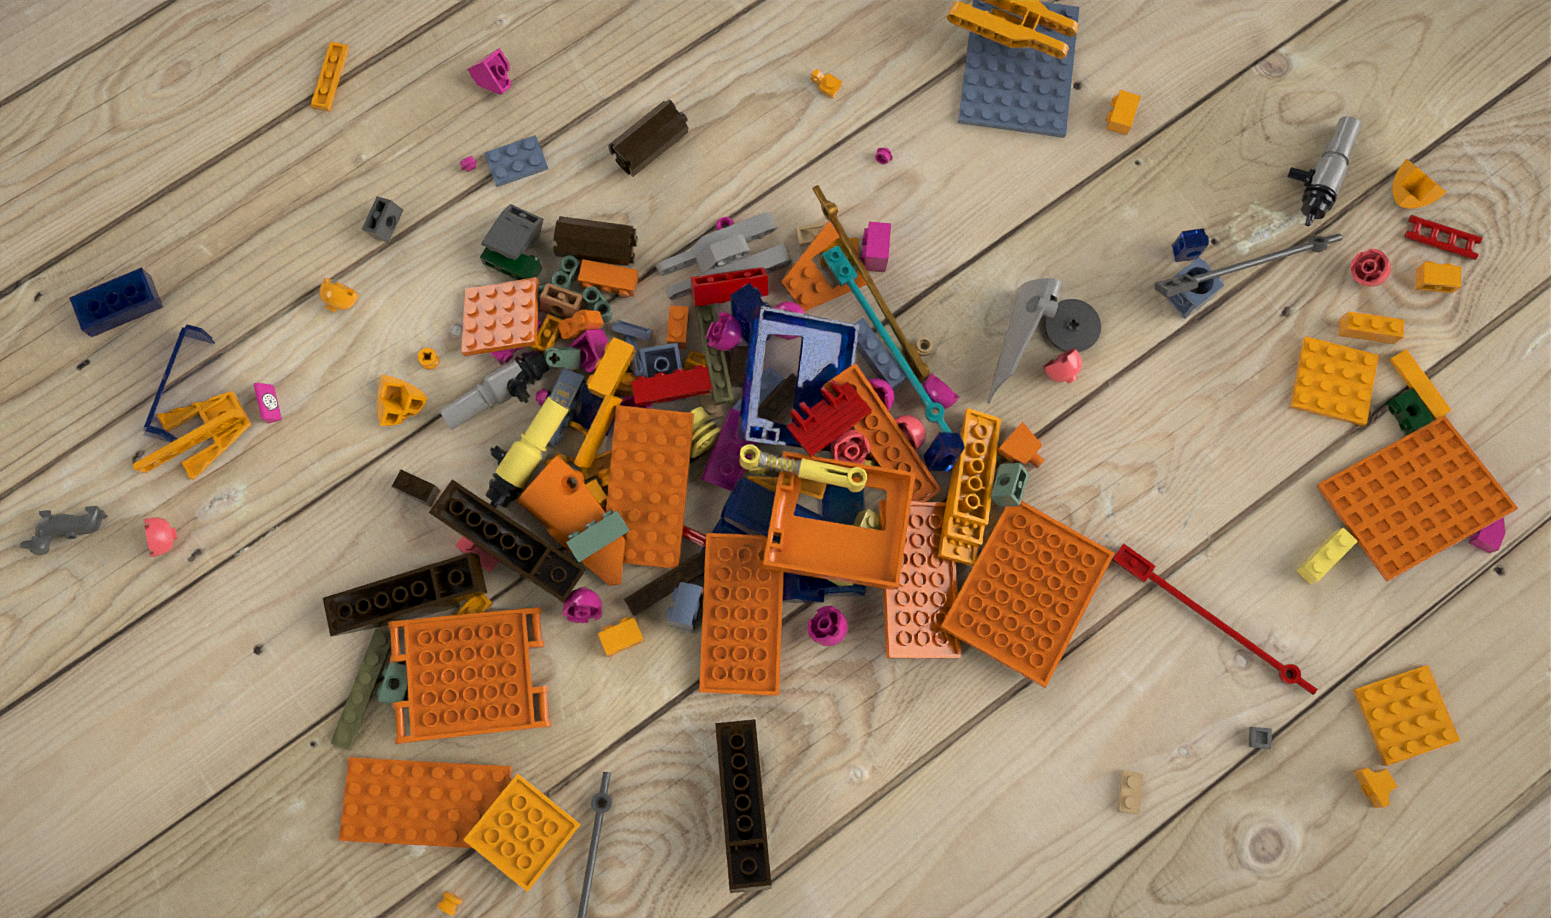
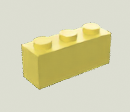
(1326, 555)

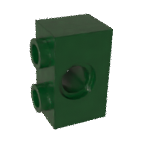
(1419, 414)

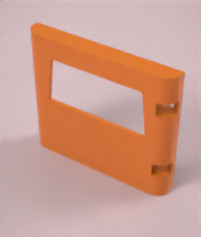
(838, 549)

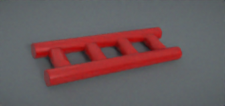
(1453, 234)

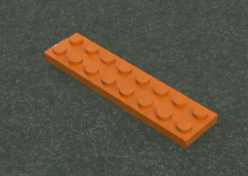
(886, 440)

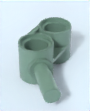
(568, 275)
(598, 303)

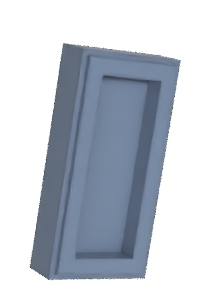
(632, 330)

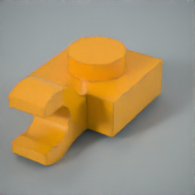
(827, 84)

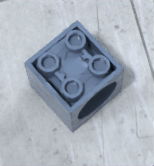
(1189, 302)

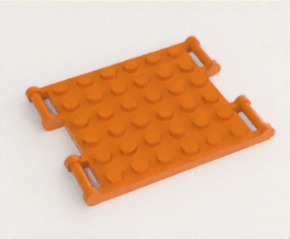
(468, 675)

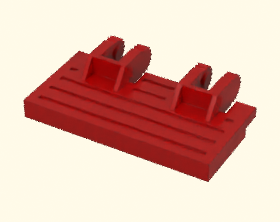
(827, 421)

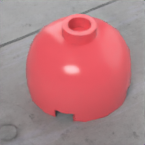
(1370, 267)
(1064, 367)
(912, 429)
(850, 447)
(159, 535)

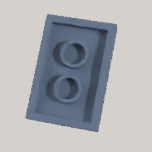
(516, 161)

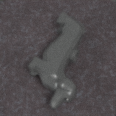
(62, 525)

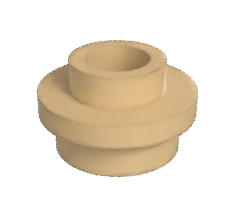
(924, 341)

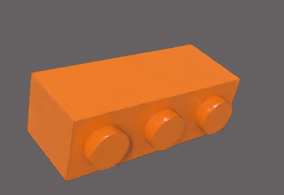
(608, 278)

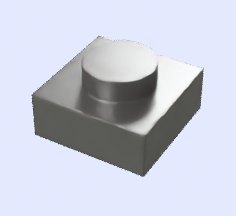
(1260, 737)

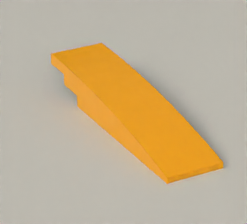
(970, 489)

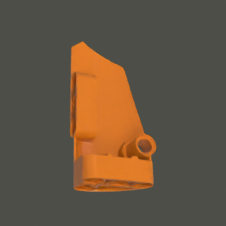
(568, 509)

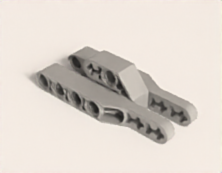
(725, 247)

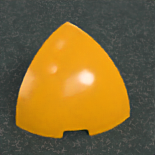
(1414, 188)
(397, 400)

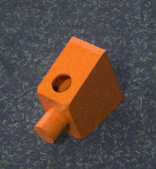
(1021, 447)

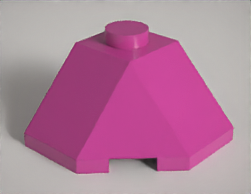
(492, 72)
(592, 348)

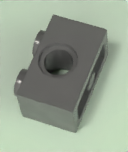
(382, 219)

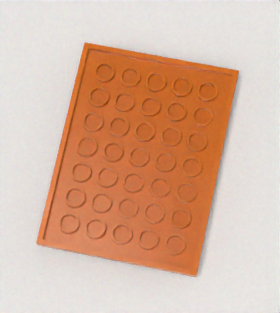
(1027, 592)

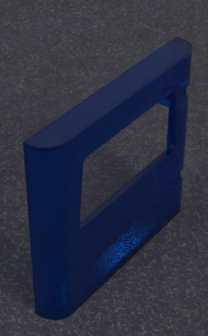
(825, 352)

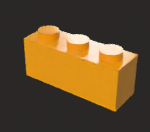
(1371, 327)
(611, 368)

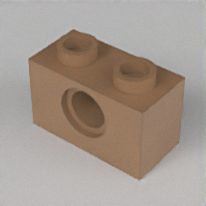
(560, 301)

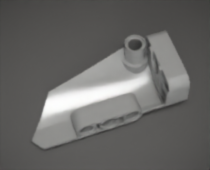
(1033, 301)

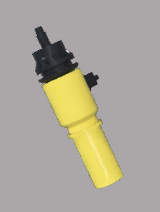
(524, 456)

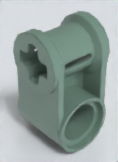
(566, 357)

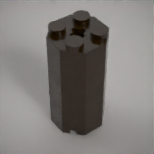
(649, 137)
(595, 241)

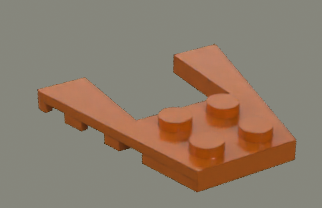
(807, 283)

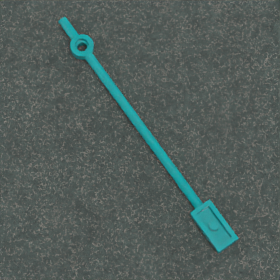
(846, 274)

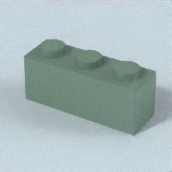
(597, 535)

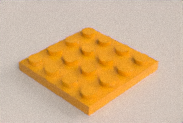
(1334, 381)
(1406, 715)
(522, 832)

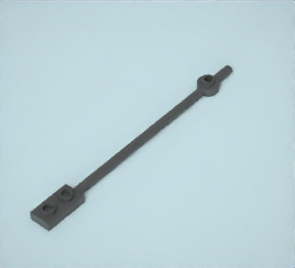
(1185, 282)
(594, 841)

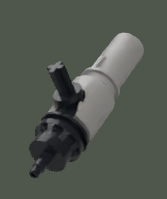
(1329, 171)
(497, 387)

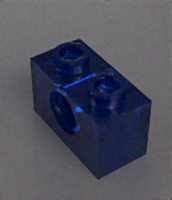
(1190, 245)
(944, 451)

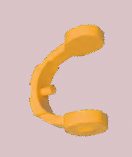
(579, 428)

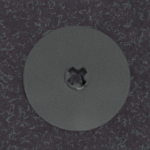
(1085, 319)

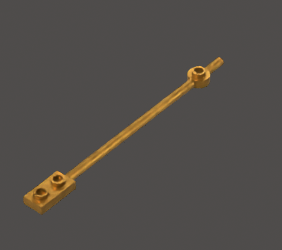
(910, 352)

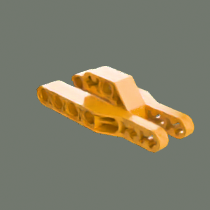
(1012, 30)

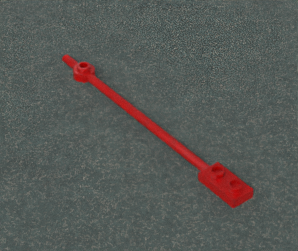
(1143, 569)

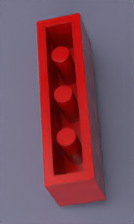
(719, 286)
(671, 386)

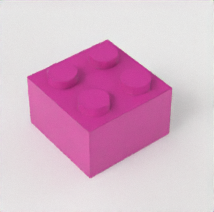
(876, 246)

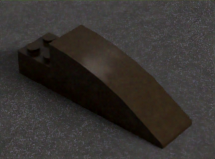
(507, 541)
(406, 595)
(743, 806)

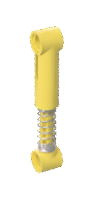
(805, 468)

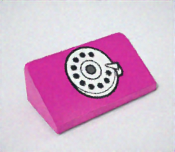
(267, 402)

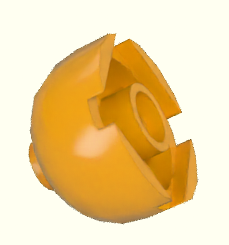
(337, 295)

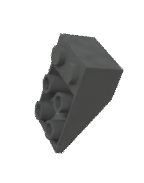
(513, 232)

